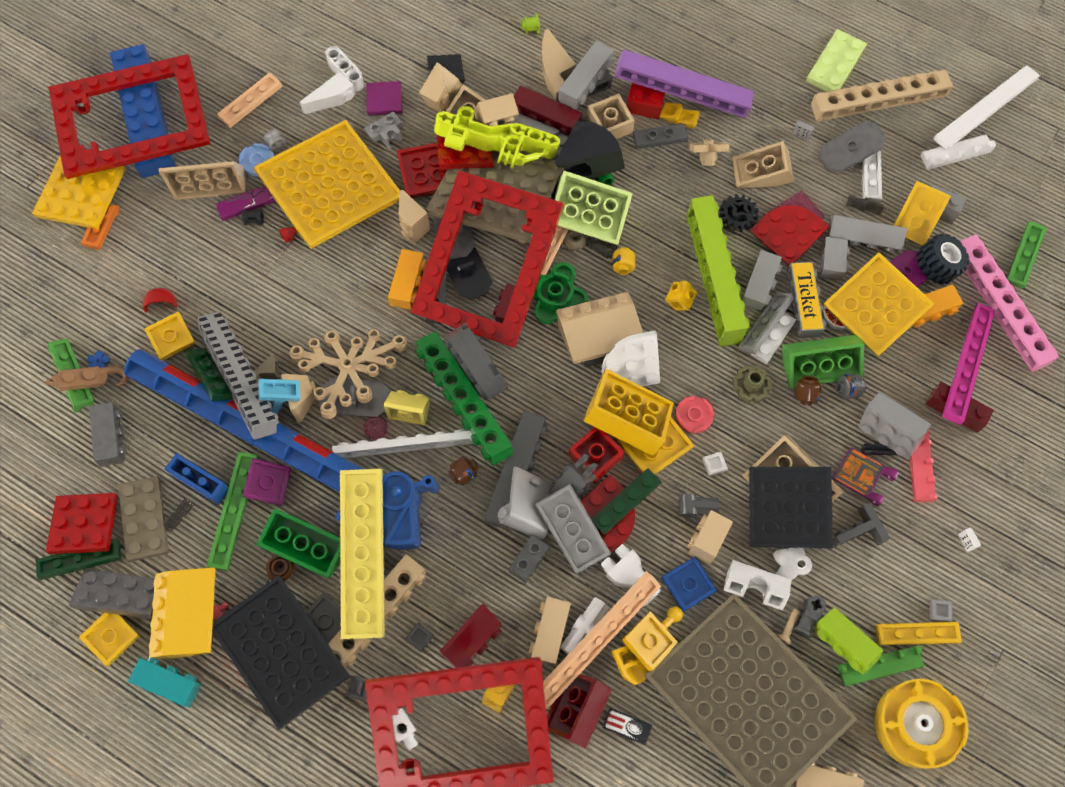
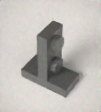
(870, 523)

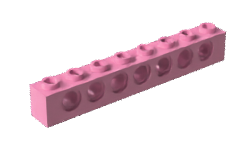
(1005, 311)

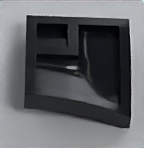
(451, 62)

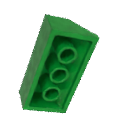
(301, 543)

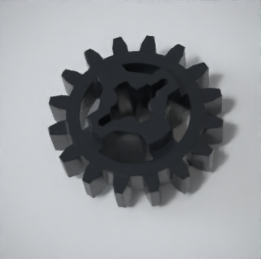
(738, 212)

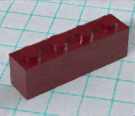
(546, 110)

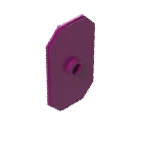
(908, 266)

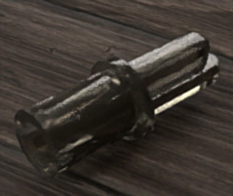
(864, 204)

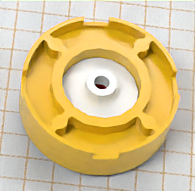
(921, 724)

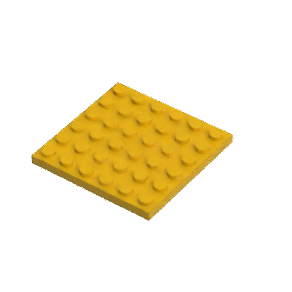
(328, 183)

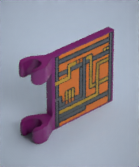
(861, 474)

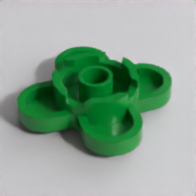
(557, 292)

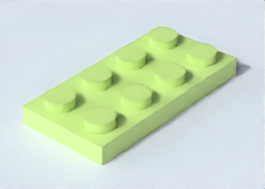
(836, 61)

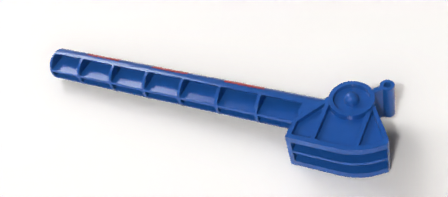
(400, 492)

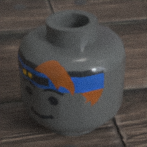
(850, 386)

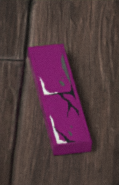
(249, 200)

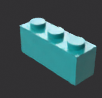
(165, 681)

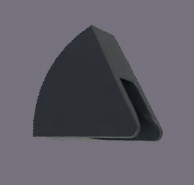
(590, 144)

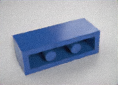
(197, 479)

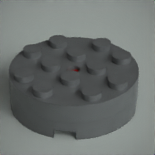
(475, 362)

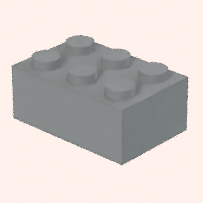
(893, 425)

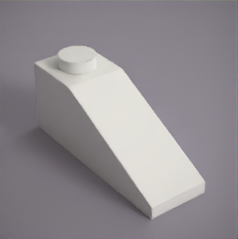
(330, 94)

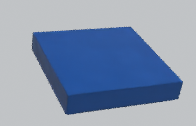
(689, 584)

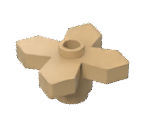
(708, 150)

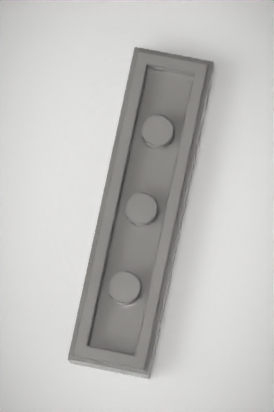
(766, 322)

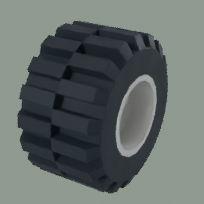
(943, 259)

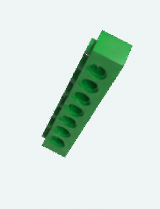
(495, 451)

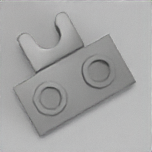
(385, 129)

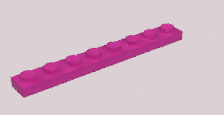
(968, 364)

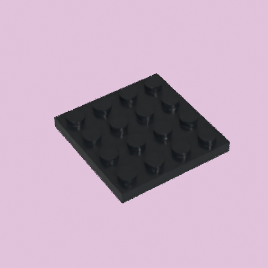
(790, 507)

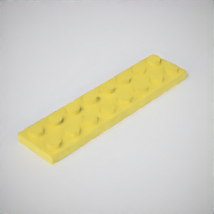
(362, 554)

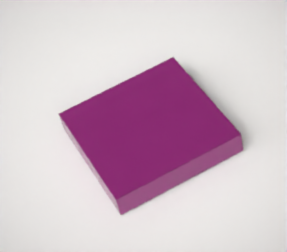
(384, 98)
(266, 482)

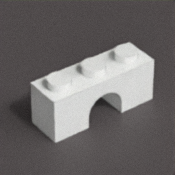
(772, 586)

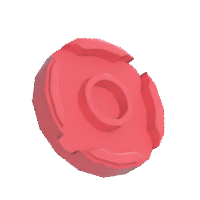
(694, 414)

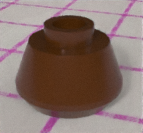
(280, 566)

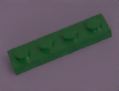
(208, 374)
(626, 501)
(70, 562)

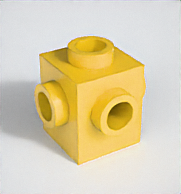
(681, 296)

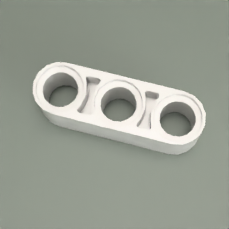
(341, 63)

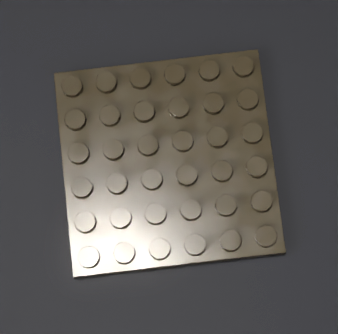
(534, 176)

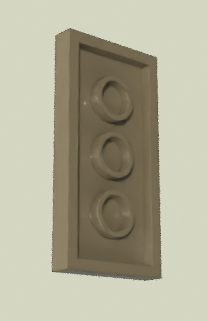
(143, 518)

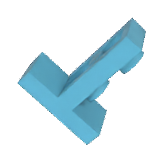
(278, 392)

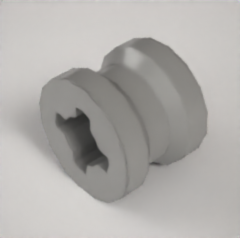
(274, 140)

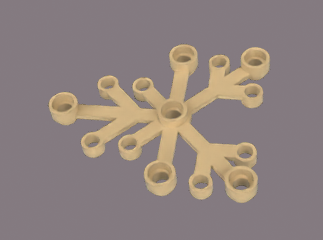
(355, 364)

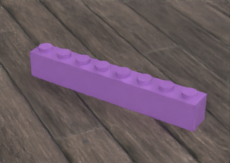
(684, 83)

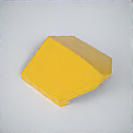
(629, 665)

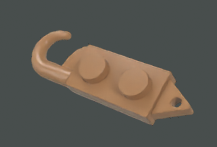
(85, 378)

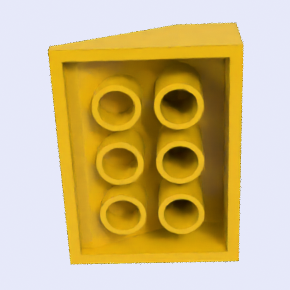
(629, 412)
(182, 613)

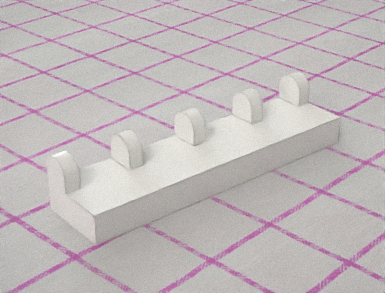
(958, 152)

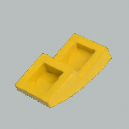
(676, 114)

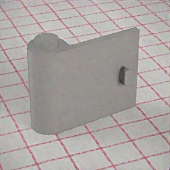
(521, 510)

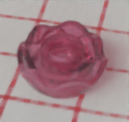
(372, 433)

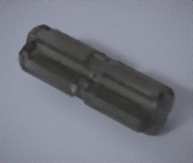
(182, 510)

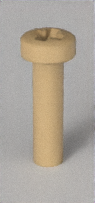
(785, 636)

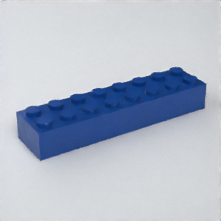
(142, 109)

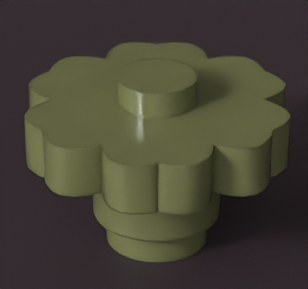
(752, 384)

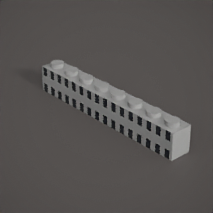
(237, 375)

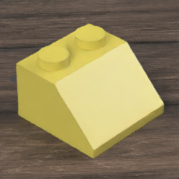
(407, 407)

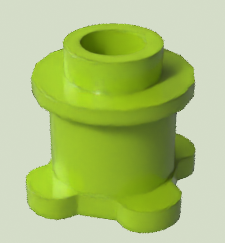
(531, 24)

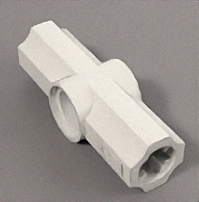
(584, 624)

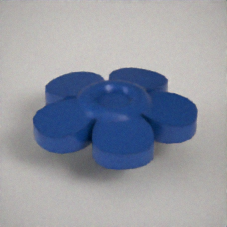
(100, 360)

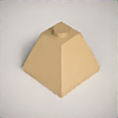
(307, 387)

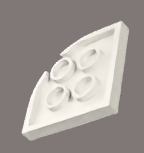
(635, 359)

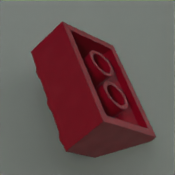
(472, 638)
(578, 710)

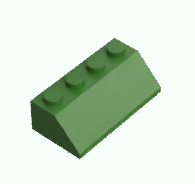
(823, 359)

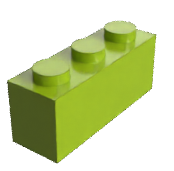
(848, 641)

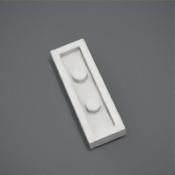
(774, 339)

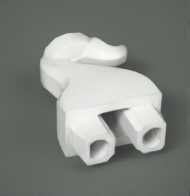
(626, 571)

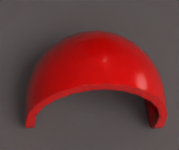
(159, 295)

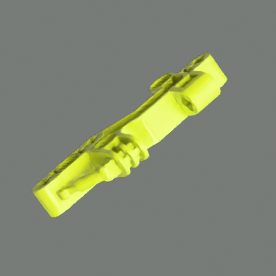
(506, 138)

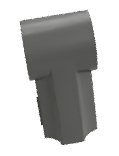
(691, 505)

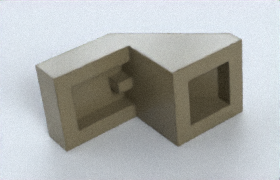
(268, 369)

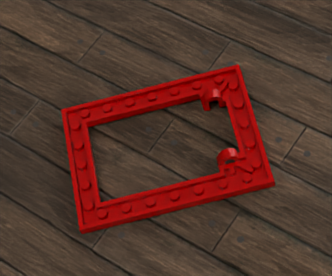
(82, 161)
(542, 222)
(391, 693)

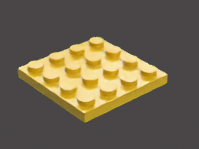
(78, 199)
(878, 304)

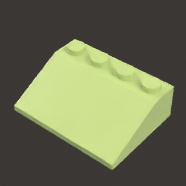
(592, 207)

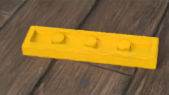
(918, 633)

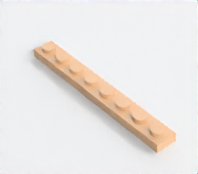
(599, 637)

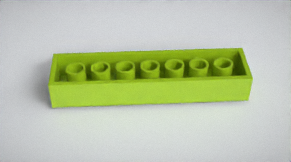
(716, 271)

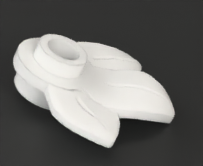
(789, 562)

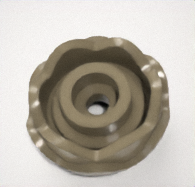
(574, 244)

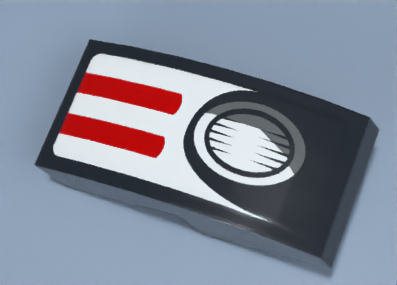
(627, 726)

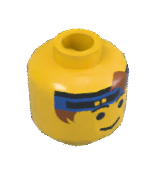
(623, 261)

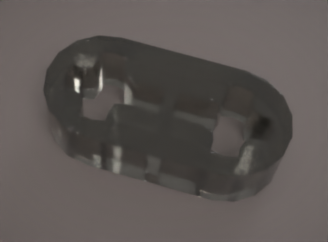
(600, 247)

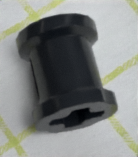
(252, 216)

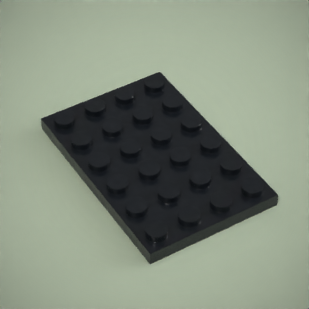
(279, 652)

